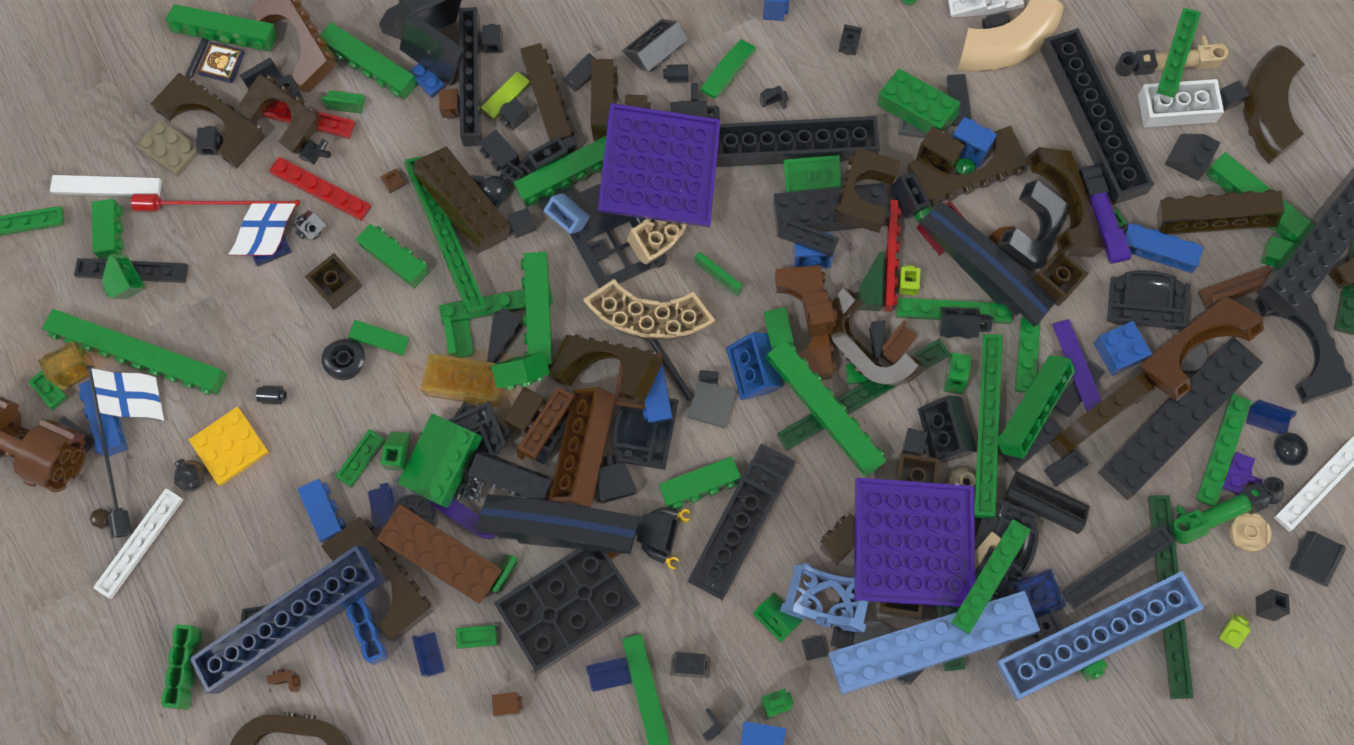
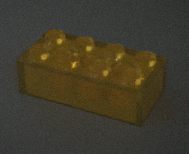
(460, 380)

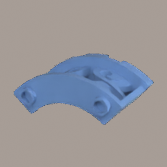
(801, 609)

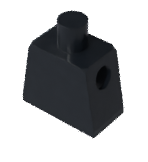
(615, 481)
(690, 665)

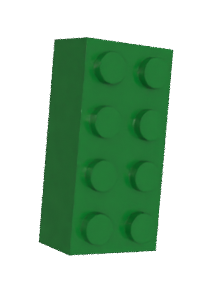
(917, 102)

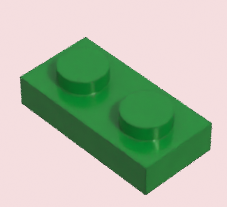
(50, 393)

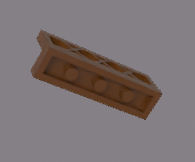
(1234, 287)
(545, 424)

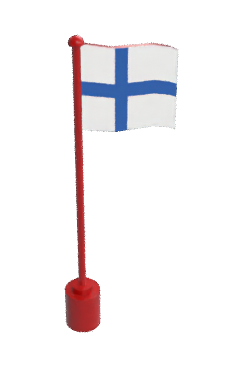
(260, 229)

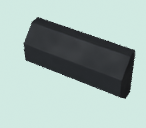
(1047, 502)

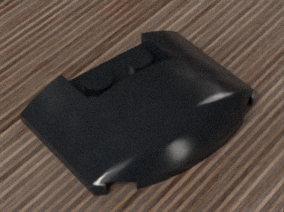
(1148, 300)
(484, 423)
(641, 442)
(1004, 515)

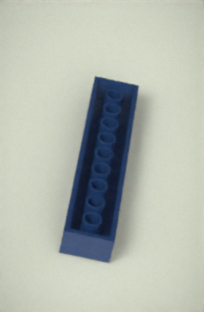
(286, 620)

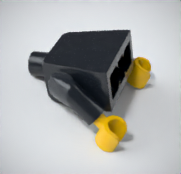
(658, 533)

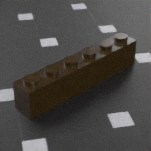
(546, 93)

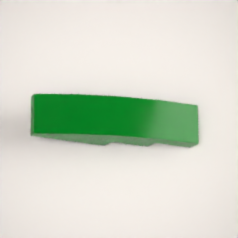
(727, 69)

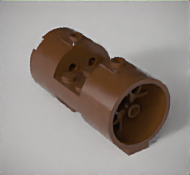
(45, 454)

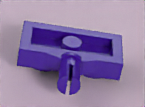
(1240, 474)

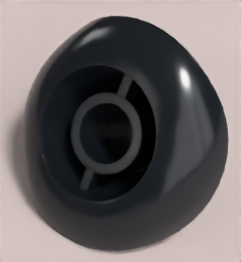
(343, 359)

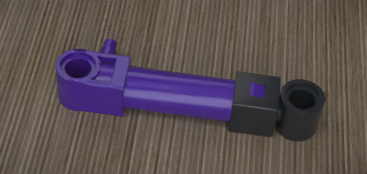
(1116, 245)

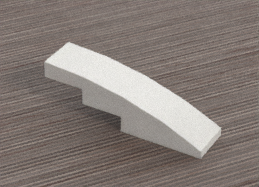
(966, 8)

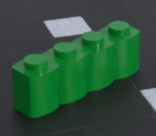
(181, 673)

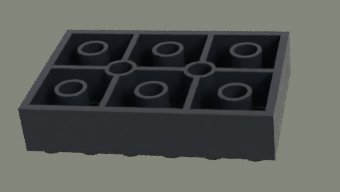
(566, 606)

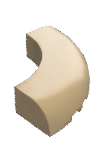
(1013, 41)
(654, 238)
(647, 317)

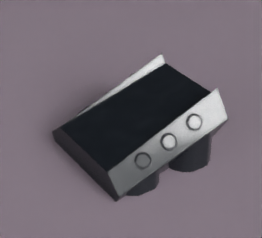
(1317, 558)
(1012, 575)

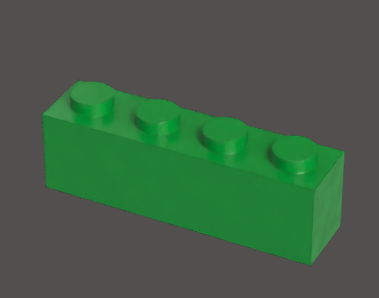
(392, 255)
(700, 483)

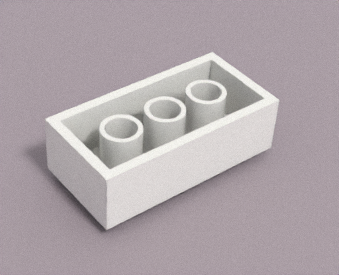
(1193, 104)

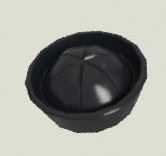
(1290, 449)

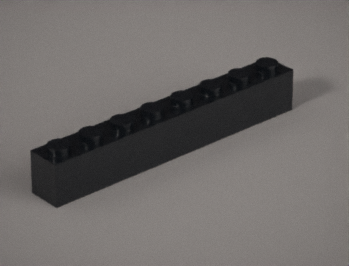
(470, 77)

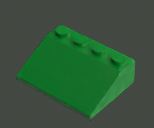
(439, 460)

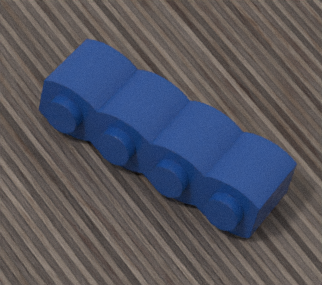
(366, 632)

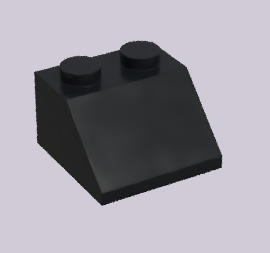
(1192, 154)

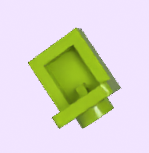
(1235, 630)

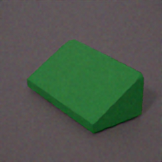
(507, 565)

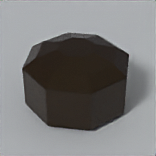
(99, 518)

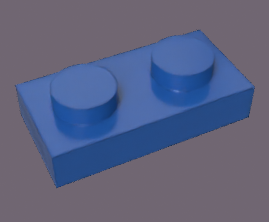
(427, 80)

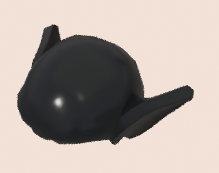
(494, 188)

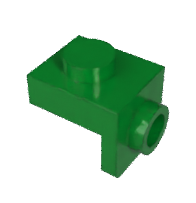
(1094, 671)

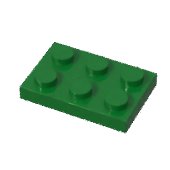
(812, 173)

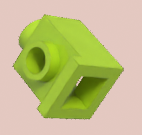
(906, 287)

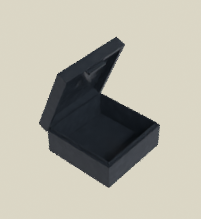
(418, 27)

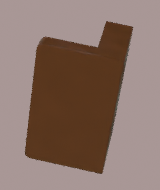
(898, 343)

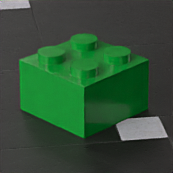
(520, 371)

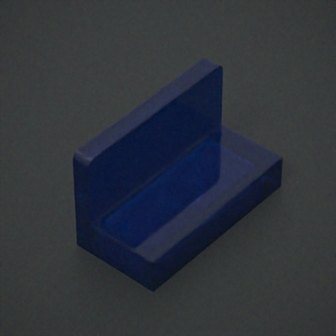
(1270, 416)
(381, 504)
(428, 655)
(609, 674)

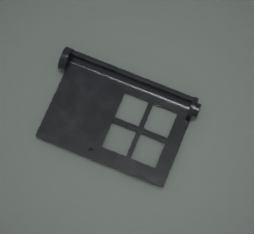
(599, 224)

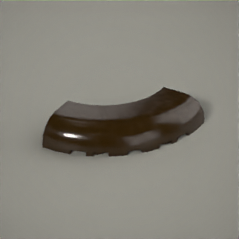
(1267, 105)

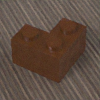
(819, 314)

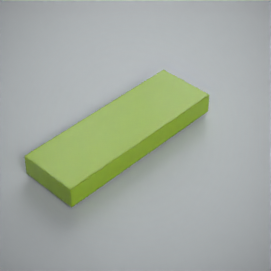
(511, 89)

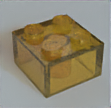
(66, 365)

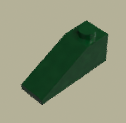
(872, 285)

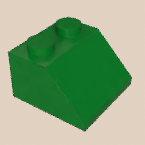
(121, 278)

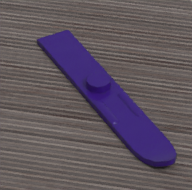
(1082, 375)
(461, 515)

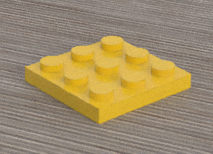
(228, 446)

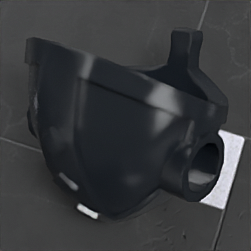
(189, 475)

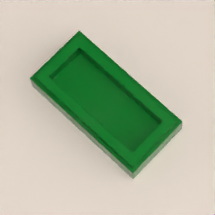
(477, 636)

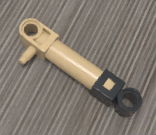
(1148, 61)

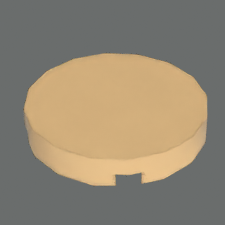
(1250, 532)

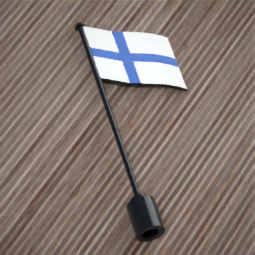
(126, 397)

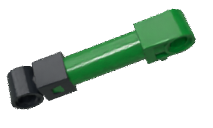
(1251, 500)

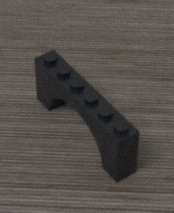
(1328, 370)

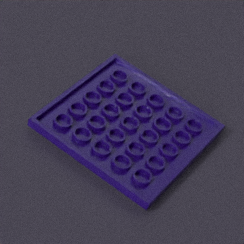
(659, 165)
(913, 542)

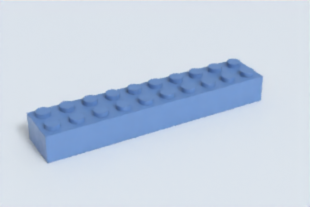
(1099, 636)
(930, 644)

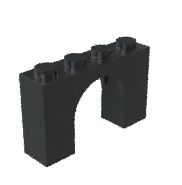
(1051, 212)

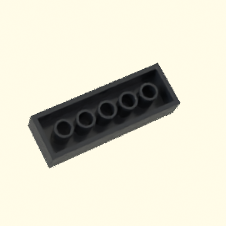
(817, 206)

